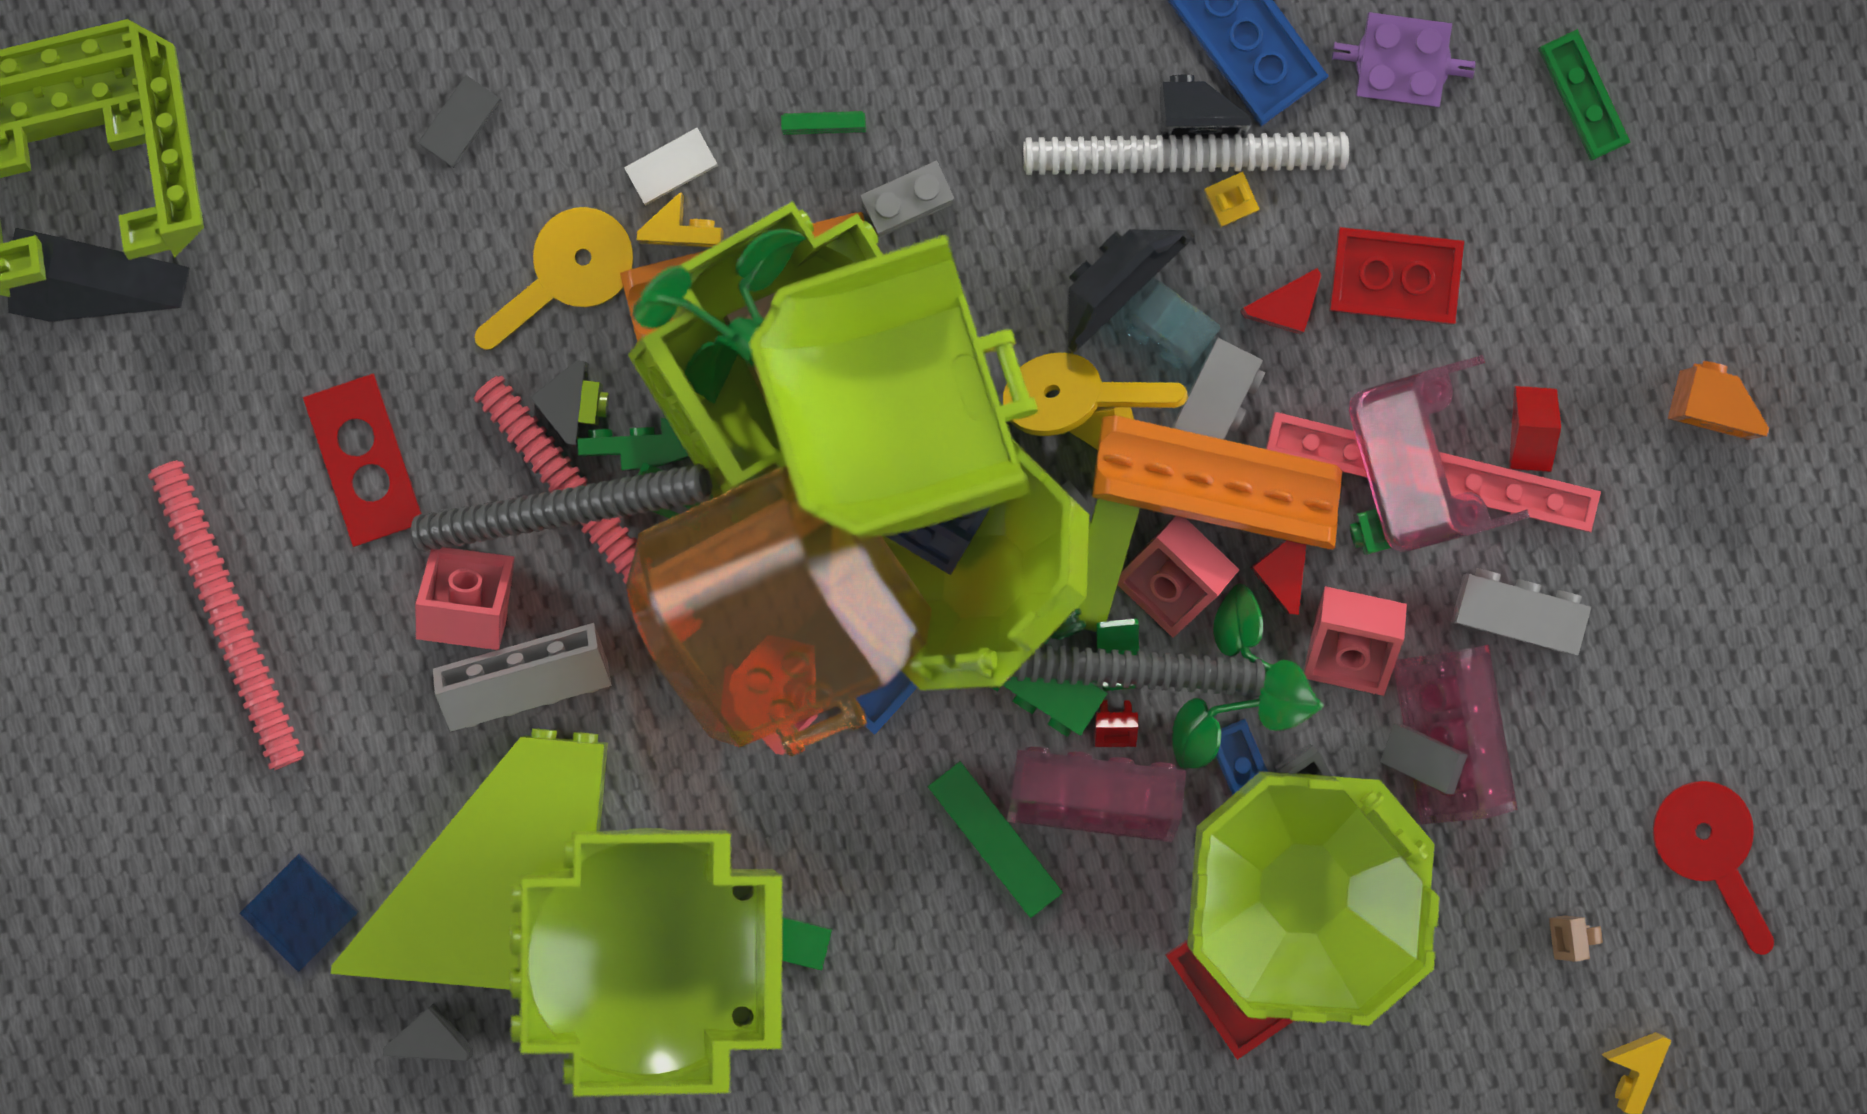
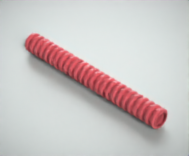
(552, 466)
(225, 614)

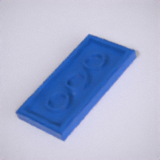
(1253, 52)

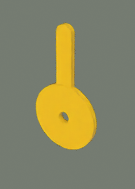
(561, 275)
(1082, 393)

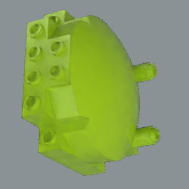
(736, 433)
(647, 962)

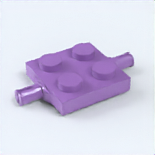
(1403, 59)

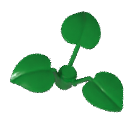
(713, 361)
(1283, 700)

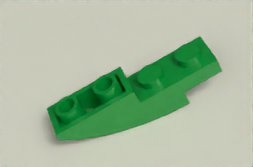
(637, 448)

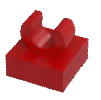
(1116, 728)

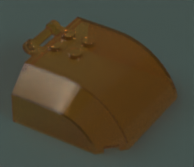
(772, 614)

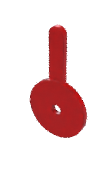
(1715, 856)

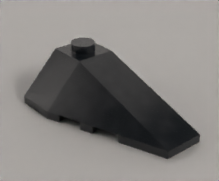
(95, 282)

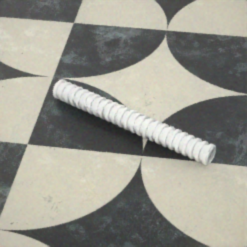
(1186, 153)

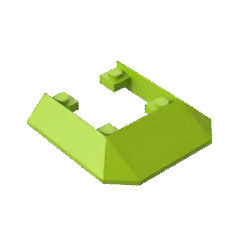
(92, 79)

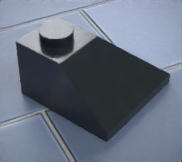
(1197, 108)

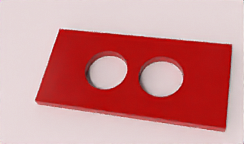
(327, 414)

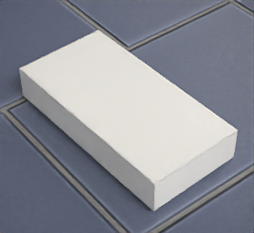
(671, 166)

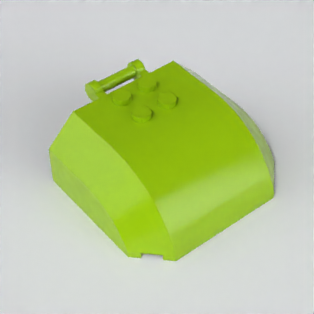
(890, 394)

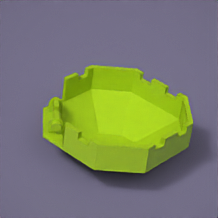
(1006, 591)
(1313, 898)

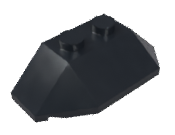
(1116, 278)

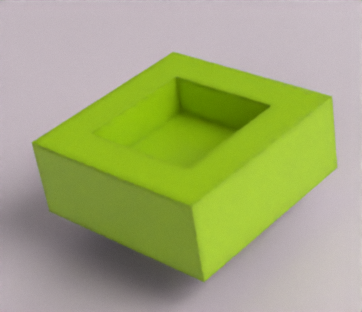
(593, 403)

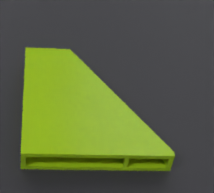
(456, 902)

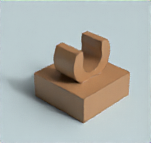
(1572, 938)

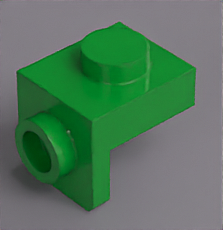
(1368, 532)

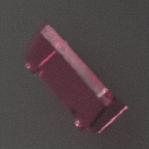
(1406, 463)

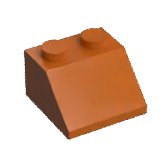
(1716, 402)

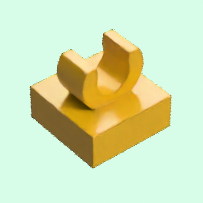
(1231, 199)

